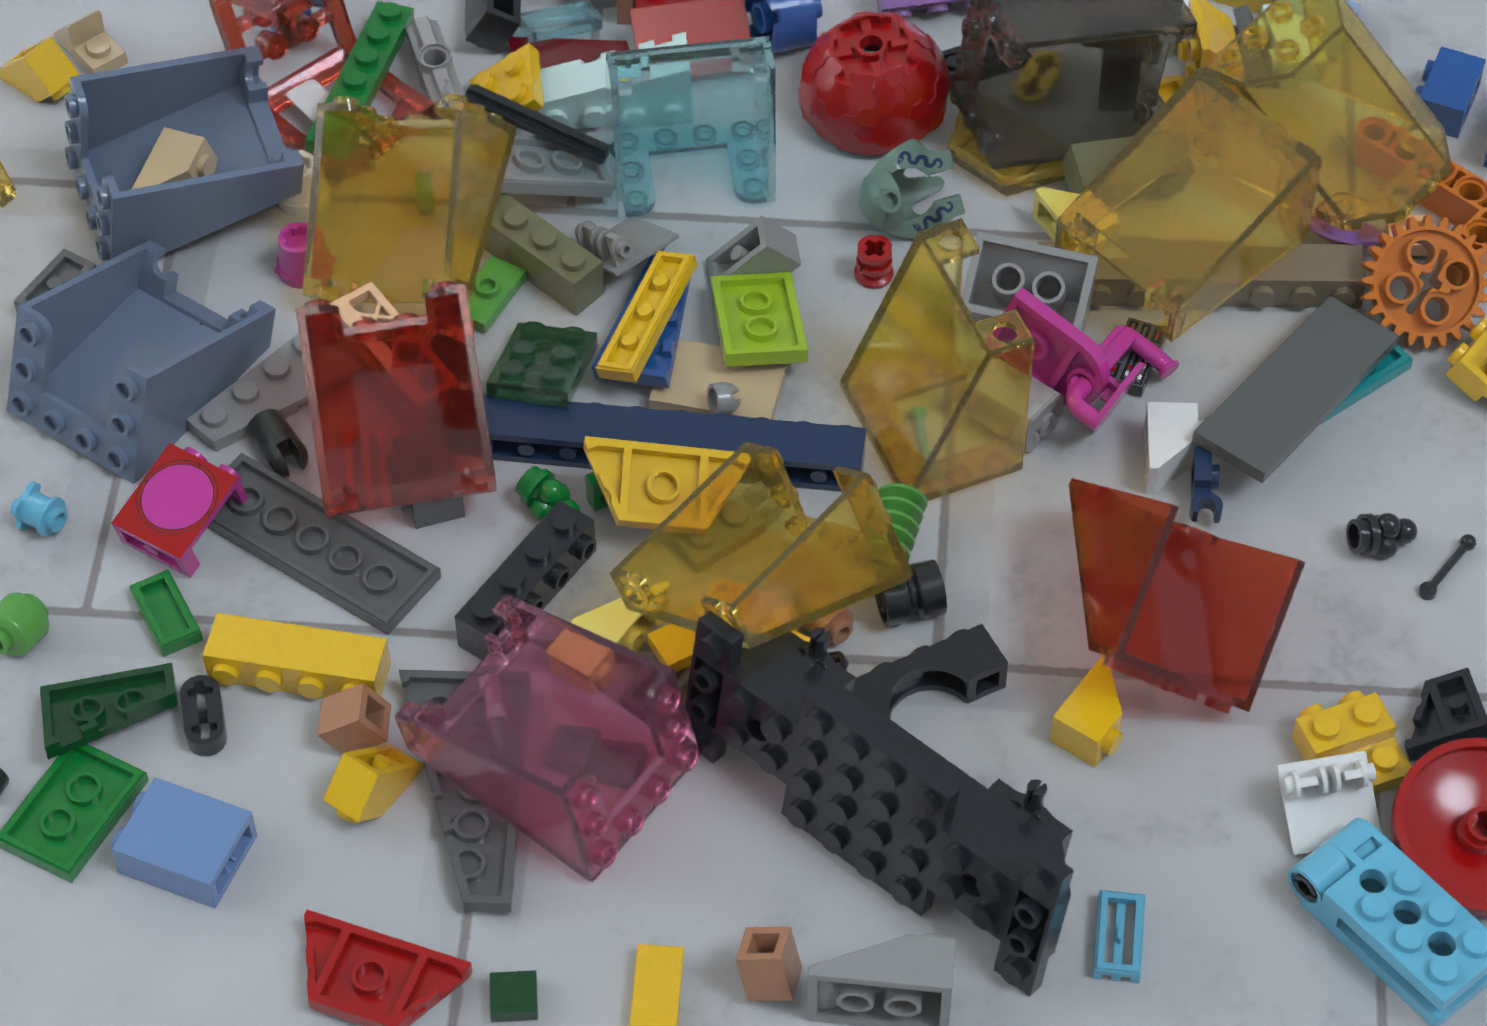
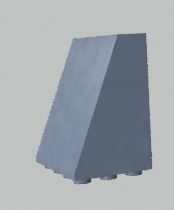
(209, 95)
(124, 362)

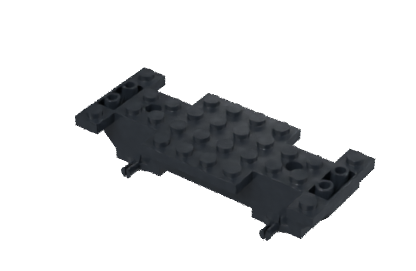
(883, 793)

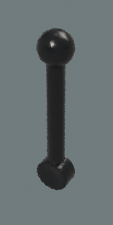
(1429, 588)

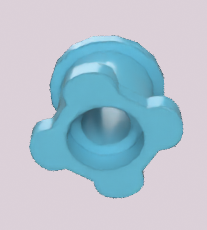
(39, 511)

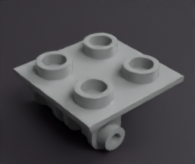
(623, 244)

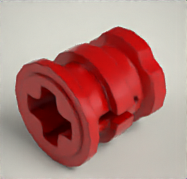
(874, 262)

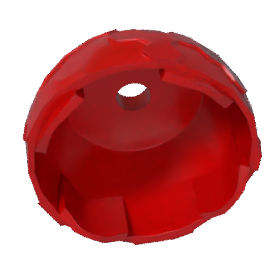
(875, 98)

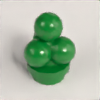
(542, 491)

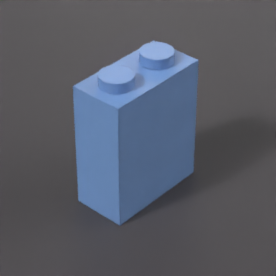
(184, 842)

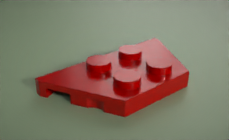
(374, 975)

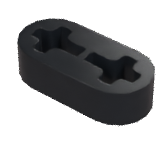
(195, 716)

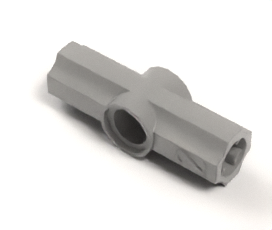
(432, 59)

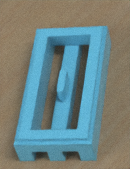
(1116, 968)

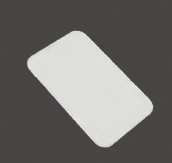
(307, 96)

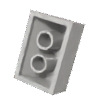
(1051, 274)

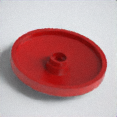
(1443, 819)

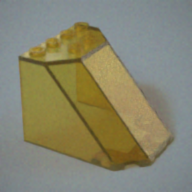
(1346, 99)

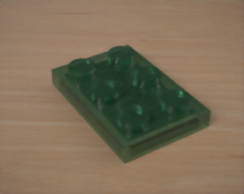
(542, 364)

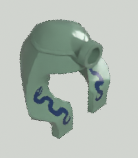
(889, 196)

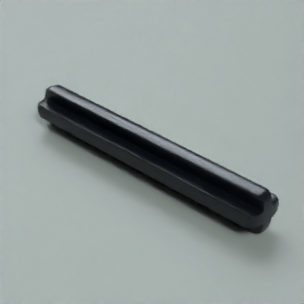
(539, 124)

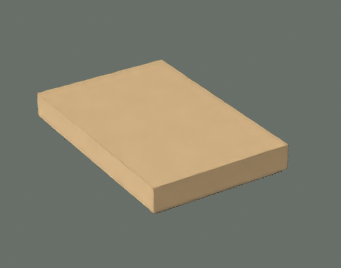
(703, 364)

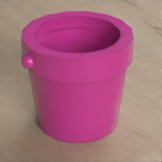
(292, 254)

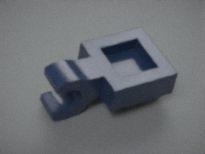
(1204, 478)

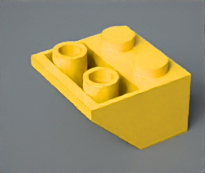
(1211, 36)

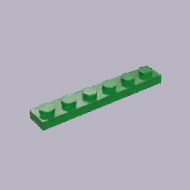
(370, 57)

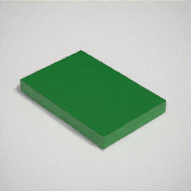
(72, 810)

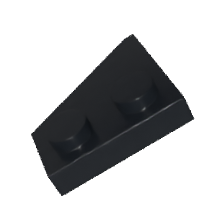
(1447, 713)

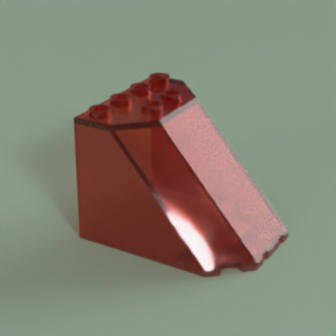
(1178, 602)

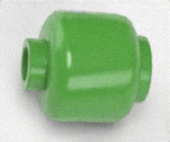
(21, 623)

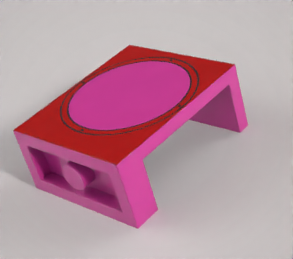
(176, 506)

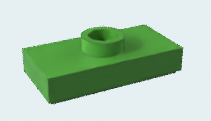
(493, 290)

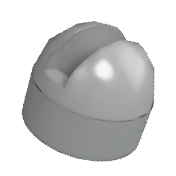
(721, 398)

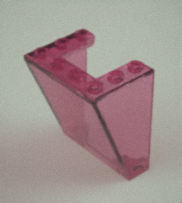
(560, 735)

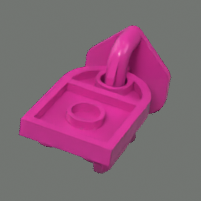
(1076, 364)

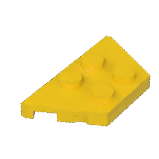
(648, 479)

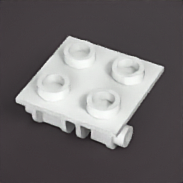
(1325, 797)

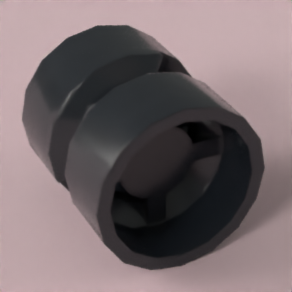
(920, 594)

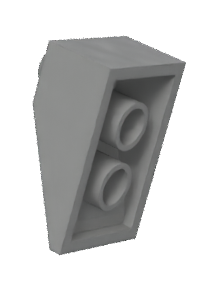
(886, 984)

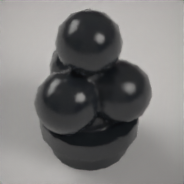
(1379, 534)

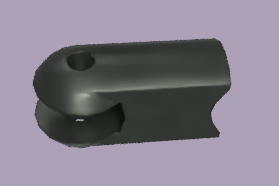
(275, 440)

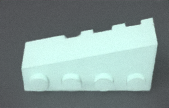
(577, 89)

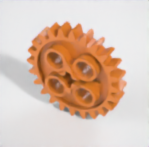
(1395, 261)

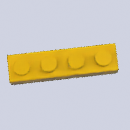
(293, 657)

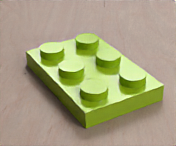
(758, 319)

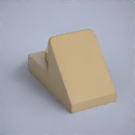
(91, 44)

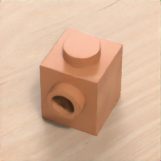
(354, 719)
(769, 963)

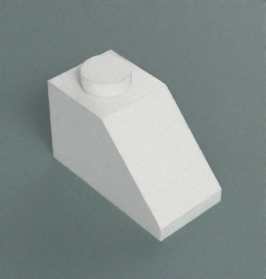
(1168, 441)

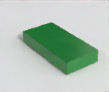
(165, 613)

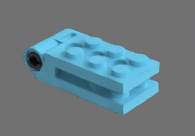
(1394, 920)

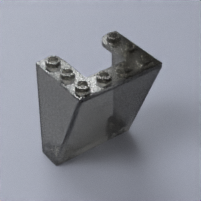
(1061, 72)

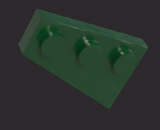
(103, 704)

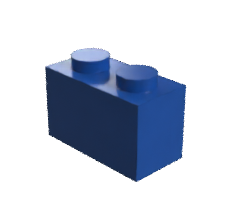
(1451, 87)

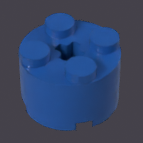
(787, 22)

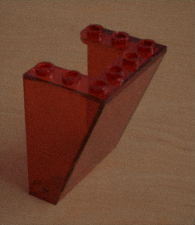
(396, 405)

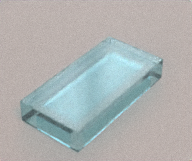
(560, 21)

